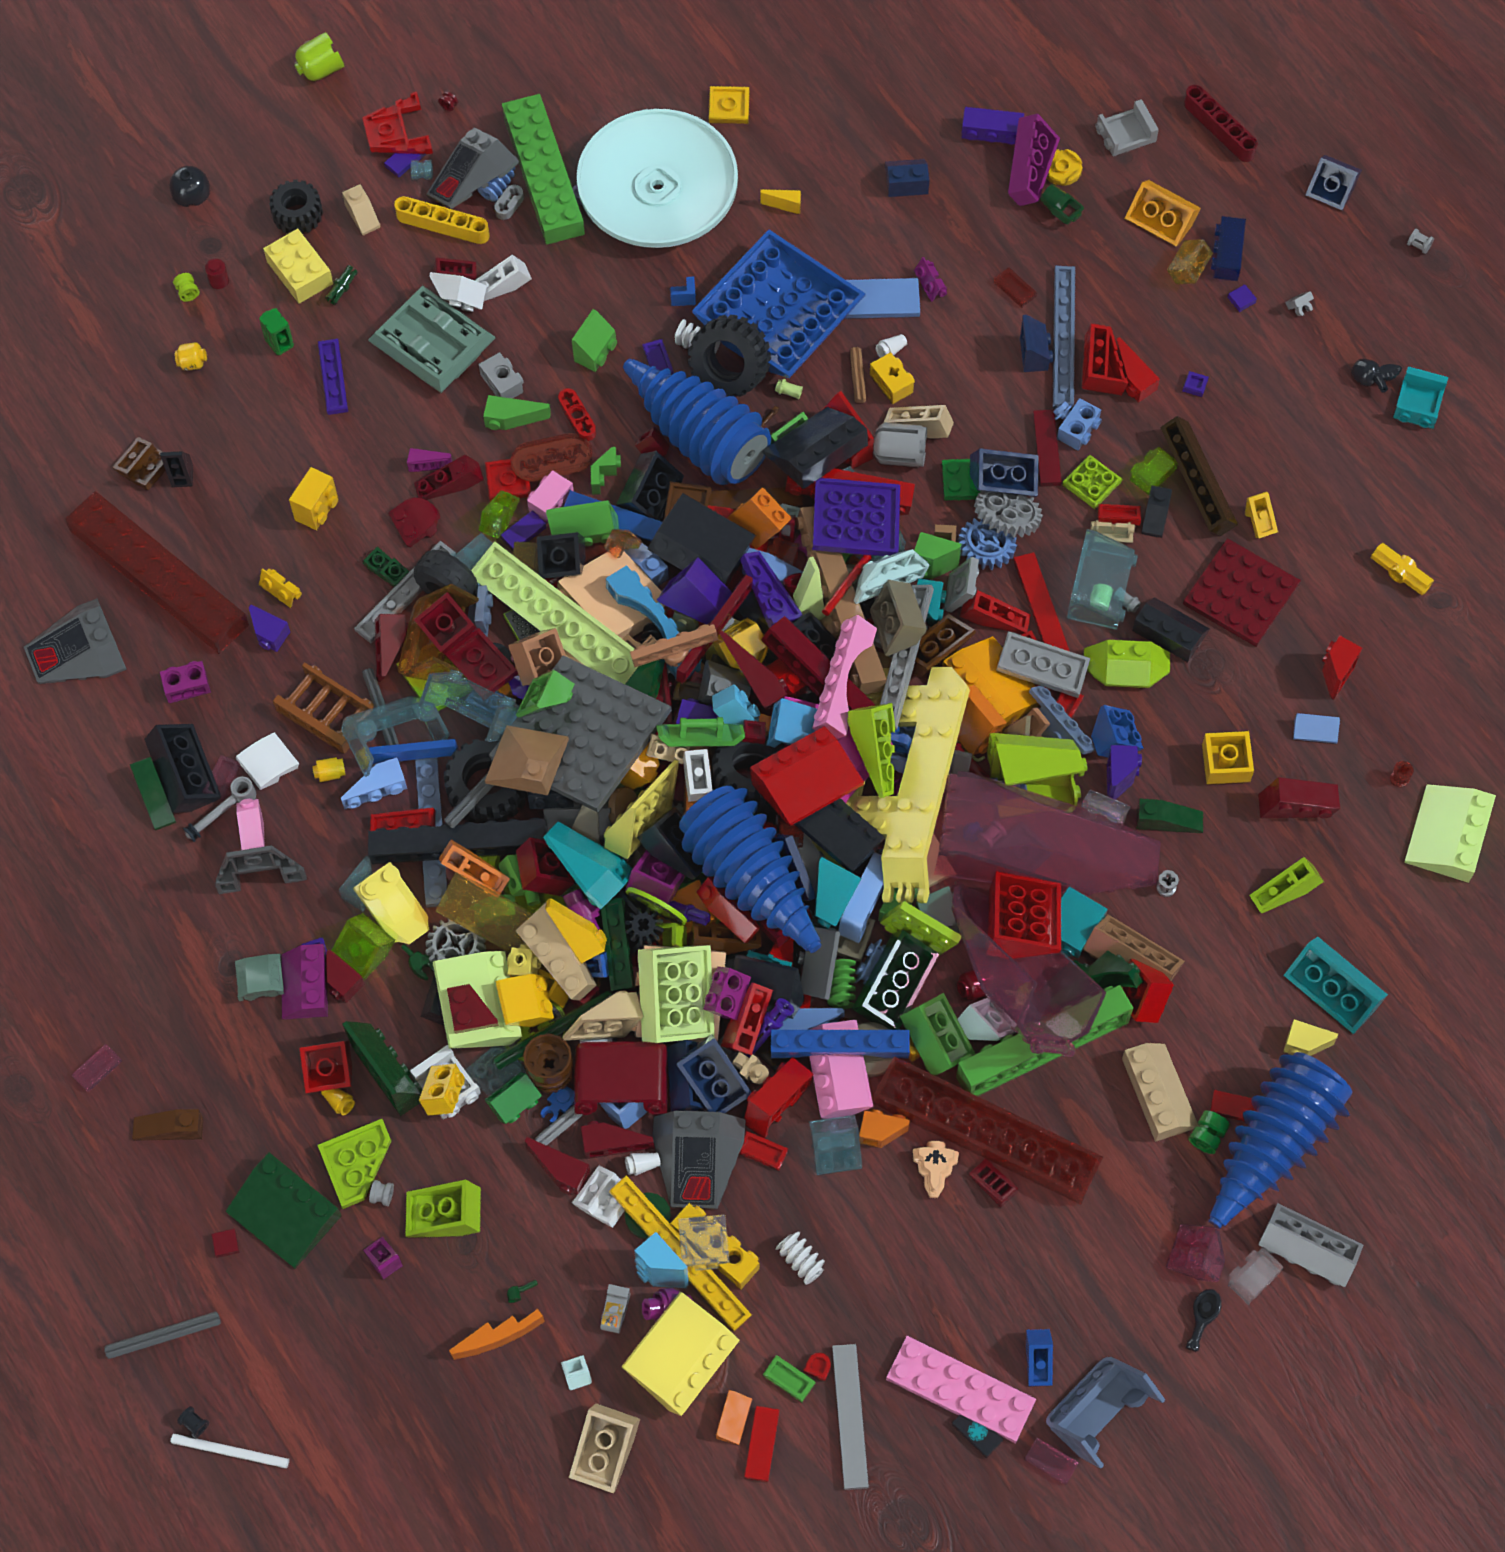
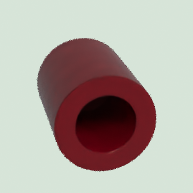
(217, 273)

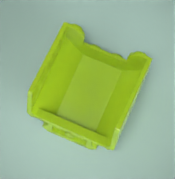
(1039, 762)

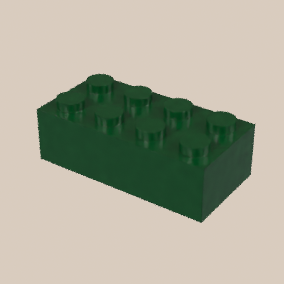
(895, 980)

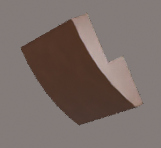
(141, 464)

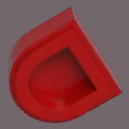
(818, 1366)

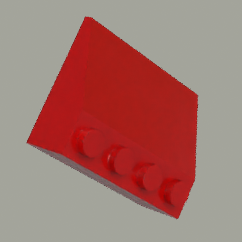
(806, 776)
(1025, 915)

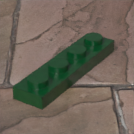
(617, 945)

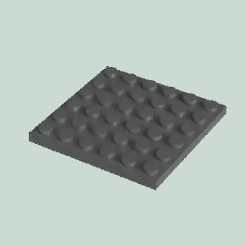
(605, 730)

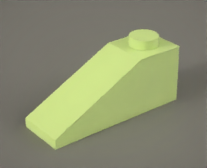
(809, 591)

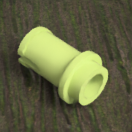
(788, 389)

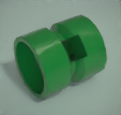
(1208, 1133)

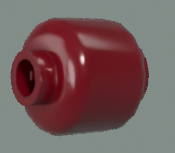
(969, 986)

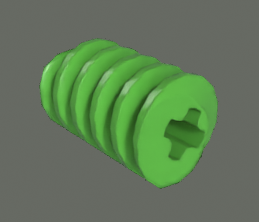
(840, 986)

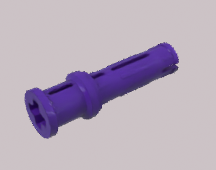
(773, 1021)

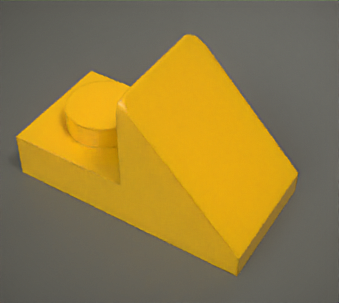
(1261, 514)

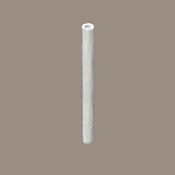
(230, 1451)

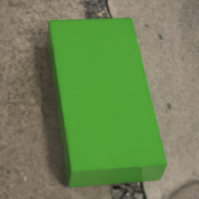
(789, 1378)

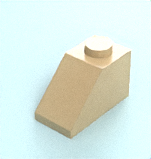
(360, 209)

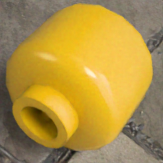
(190, 356)

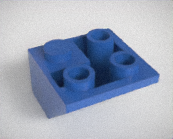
(1114, 727)

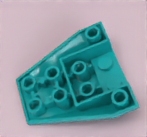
(592, 866)

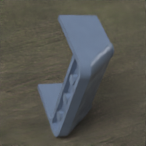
(1096, 1402)

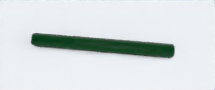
(554, 1028)

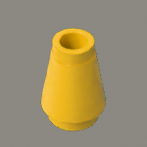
(339, 1100)

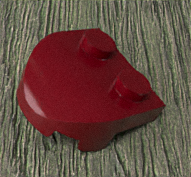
(415, 519)

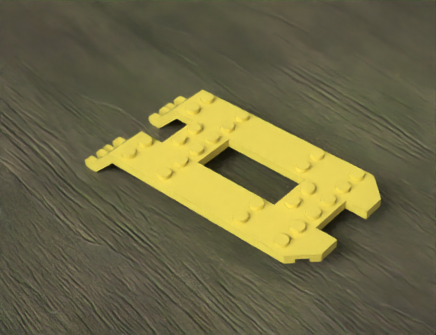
(911, 816)

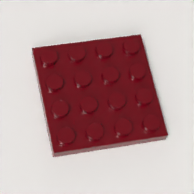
(1241, 592)

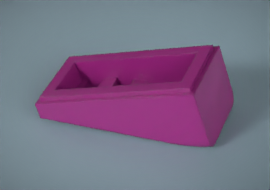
(427, 460)

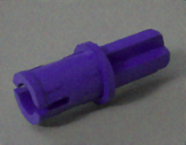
(691, 913)

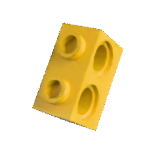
(441, 1089)

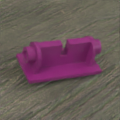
(927, 276)

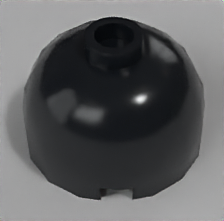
(189, 186)

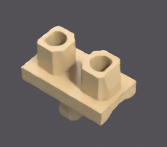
(660, 750)
(751, 1068)

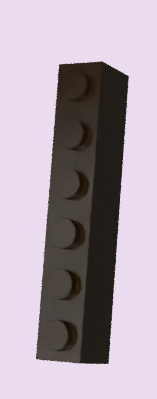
(1199, 476)

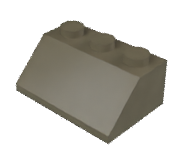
(897, 617)

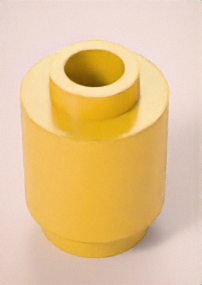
(329, 769)

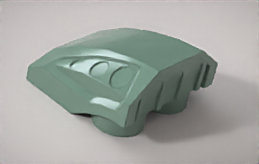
(259, 977)

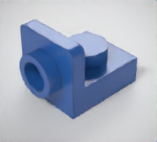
(901, 741)

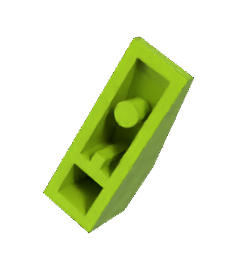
(1287, 886)

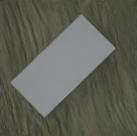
(1043, 664)

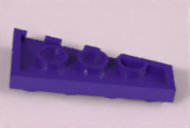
(769, 591)

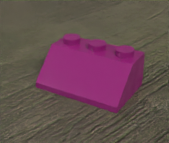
(305, 982)

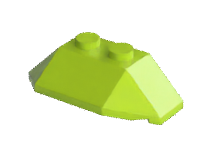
(1127, 663)

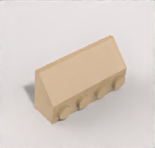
(1159, 1090)

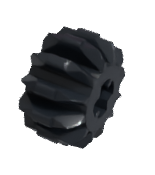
(635, 928)

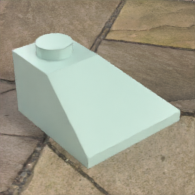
(984, 1022)

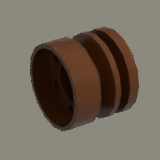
(549, 1052)

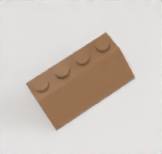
(1128, 943)

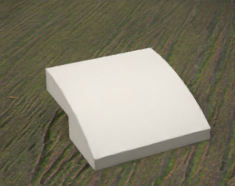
(267, 761)
(597, 1200)

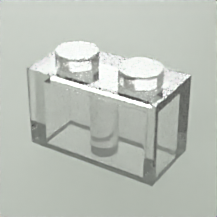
(1254, 1275)

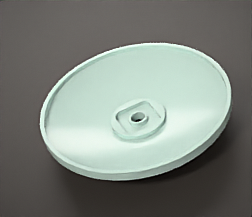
(651, 150)

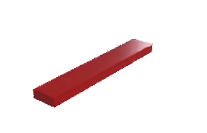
(1040, 601)

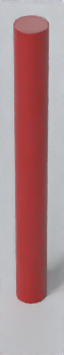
(845, 585)

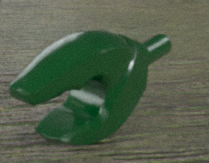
(417, 962)

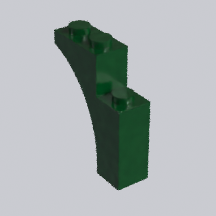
(1112, 971)

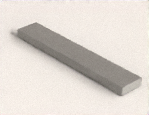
(395, 600)
(850, 1417)

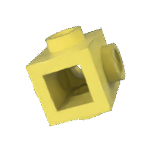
(522, 961)

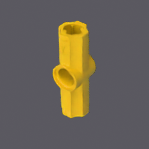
(1402, 569)

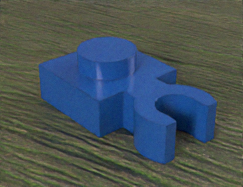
(559, 1101)

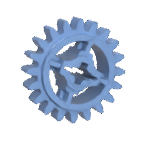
(987, 544)

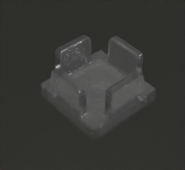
(704, 1241)

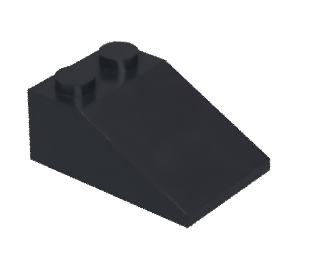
(817, 634)
(664, 842)

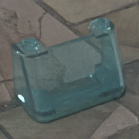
(1101, 581)

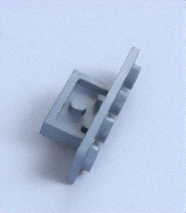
(480, 612)
(1061, 724)

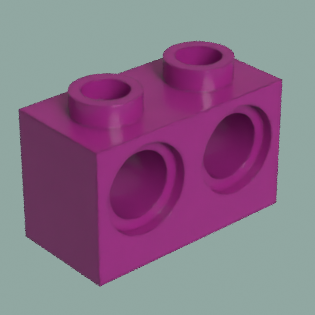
(186, 687)
(730, 994)

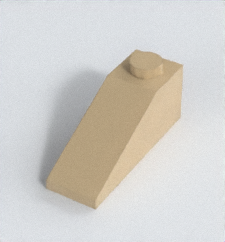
(935, 418)

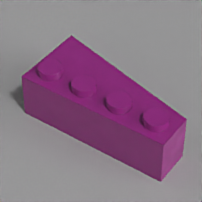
(1031, 159)

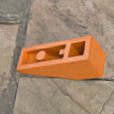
(472, 866)

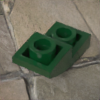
(385, 567)

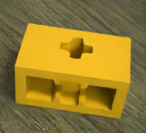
(892, 377)

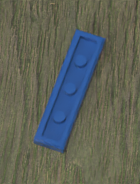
(414, 751)

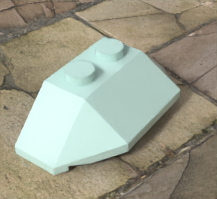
(902, 567)

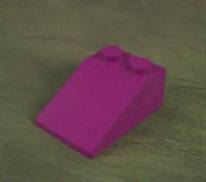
(655, 878)

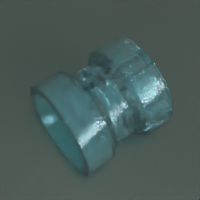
(421, 170)

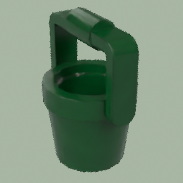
(1057, 200)

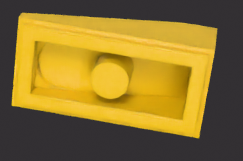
(782, 199)

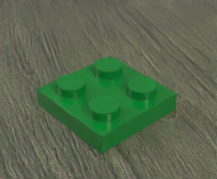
(957, 480)

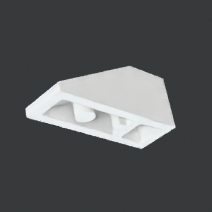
(505, 277)

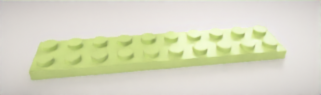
(549, 609)

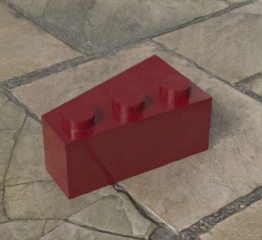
(1298, 799)

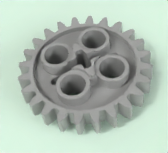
(1008, 513)

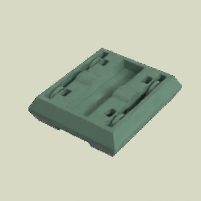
(432, 334)

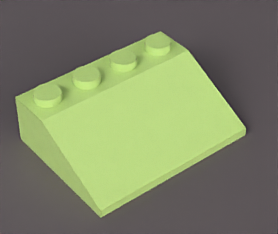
(1450, 830)
(480, 972)
(674, 993)

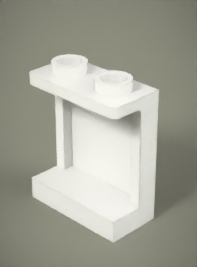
(468, 1092)

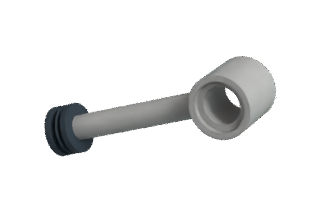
(237, 784)

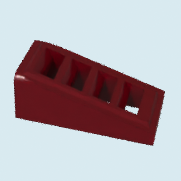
(446, 264)
(999, 1199)

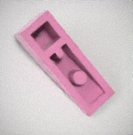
(250, 824)

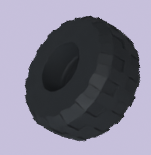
(440, 569)

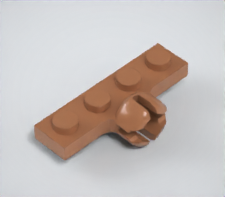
(674, 649)

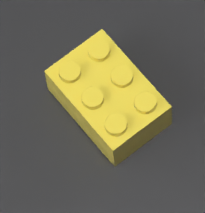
(298, 266)

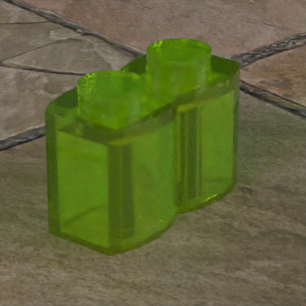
(1153, 470)

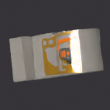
(615, 1308)

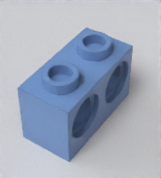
(1076, 423)

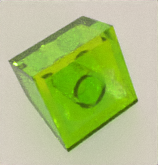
(363, 944)

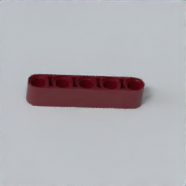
(1220, 123)

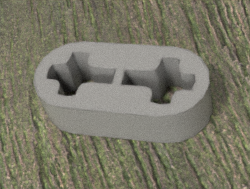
(512, 204)

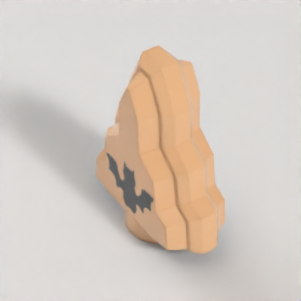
(935, 1165)

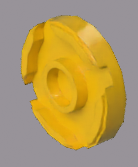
(1065, 168)

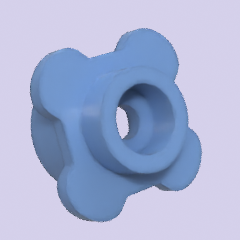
(1062, 410)

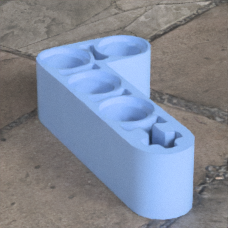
(863, 901)

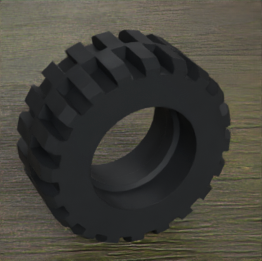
(749, 342)
(743, 755)
(462, 767)

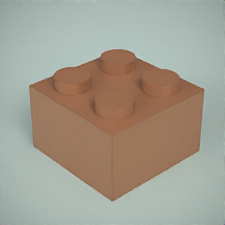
(536, 654)

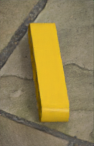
(429, 215)

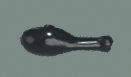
(1205, 1310)

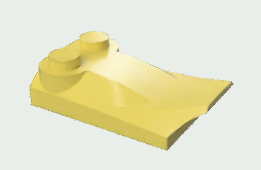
(393, 904)

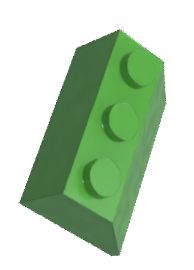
(590, 520)
(937, 1034)

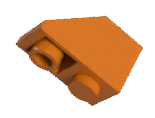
(881, 1129)

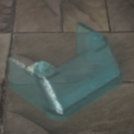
(470, 700)
(364, 725)

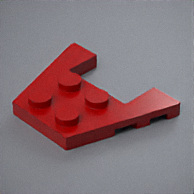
(387, 130)

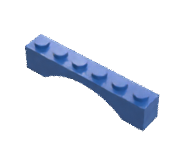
(851, 1042)

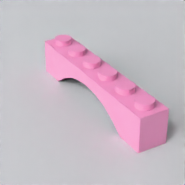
(833, 707)

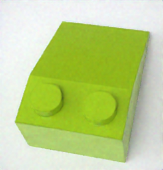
(443, 1210)

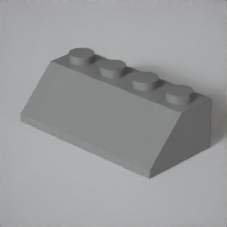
(1311, 1245)

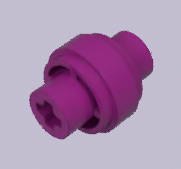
(579, 904)
(654, 1307)

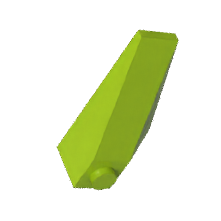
(872, 732)

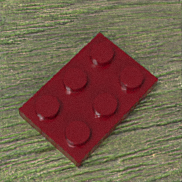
(481, 661)

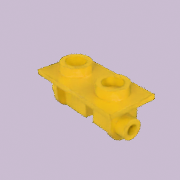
(273, 583)

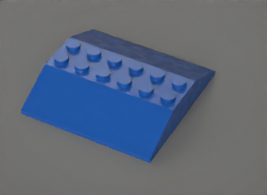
(787, 298)

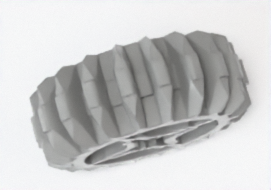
(447, 950)

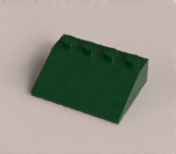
(383, 1066)
(283, 1210)

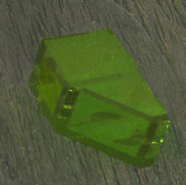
(498, 513)

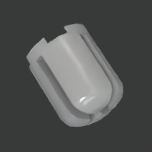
(900, 444)

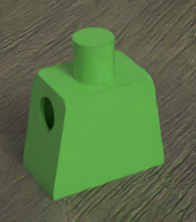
(510, 868)

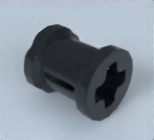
(193, 1422)

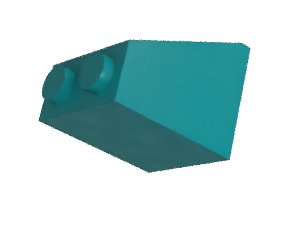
(833, 892)

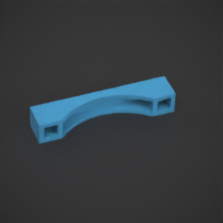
(628, 591)

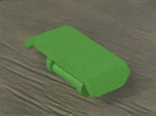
(701, 733)

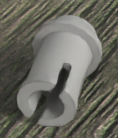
(1131, 603)

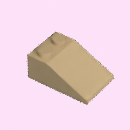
(608, 1019)
(604, 1447)

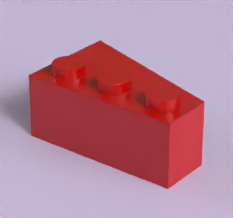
(1101, 362)
(776, 1096)

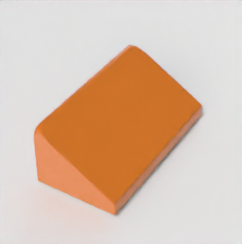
(733, 1417)

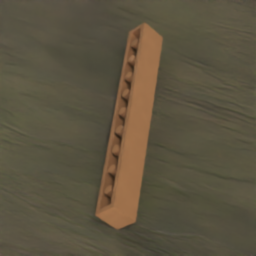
(866, 669)

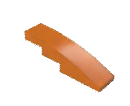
(488, 1338)

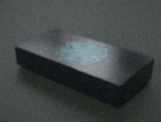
(979, 1436)

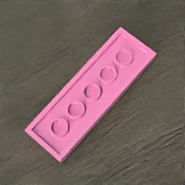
(961, 1389)

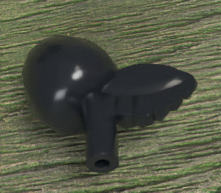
(1369, 372)

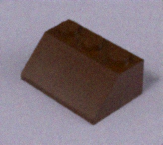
(940, 643)

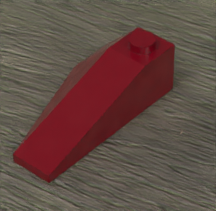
(762, 680)

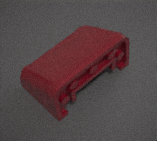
(620, 1075)

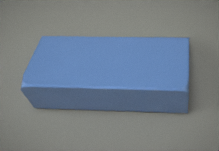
(1316, 728)

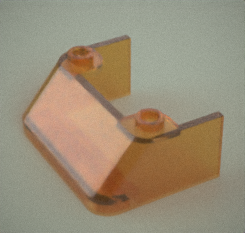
(419, 653)

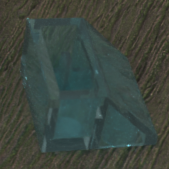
(835, 1144)

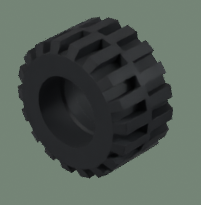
(296, 194)

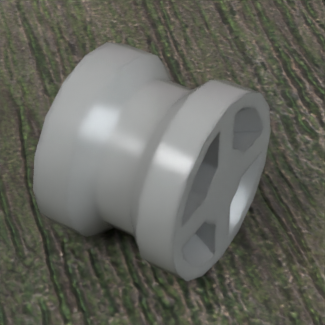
(381, 1193)

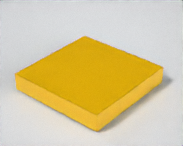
(729, 105)

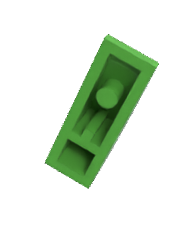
(511, 413)

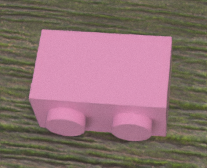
(549, 495)

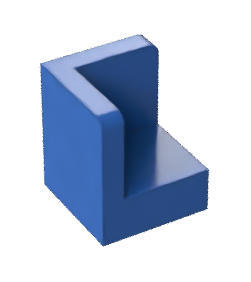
(684, 294)

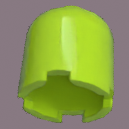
(317, 58)

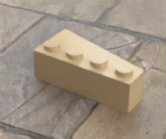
(556, 955)

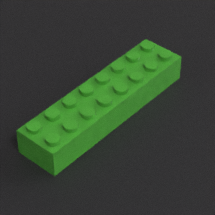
(543, 169)
(1013, 1056)

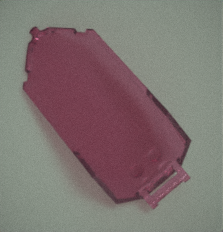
(1039, 995)

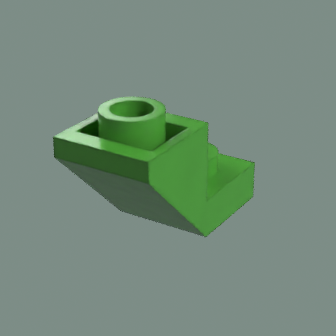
(604, 466)

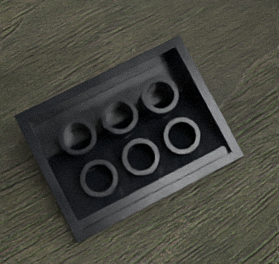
(818, 446)
(700, 532)

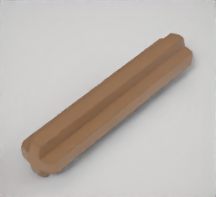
(857, 375)

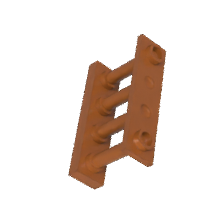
(305, 718)

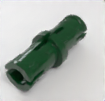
(341, 285)

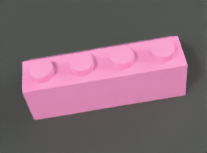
(840, 1079)

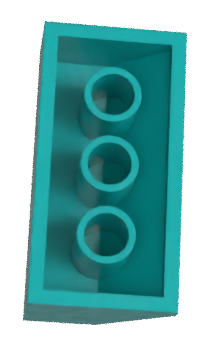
(1335, 984)

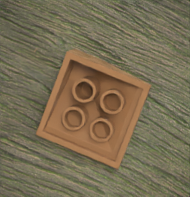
(527, 760)

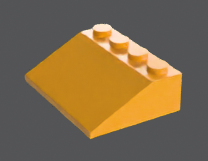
(1006, 693)

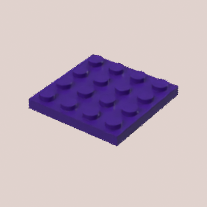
(856, 517)

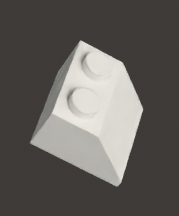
(459, 291)

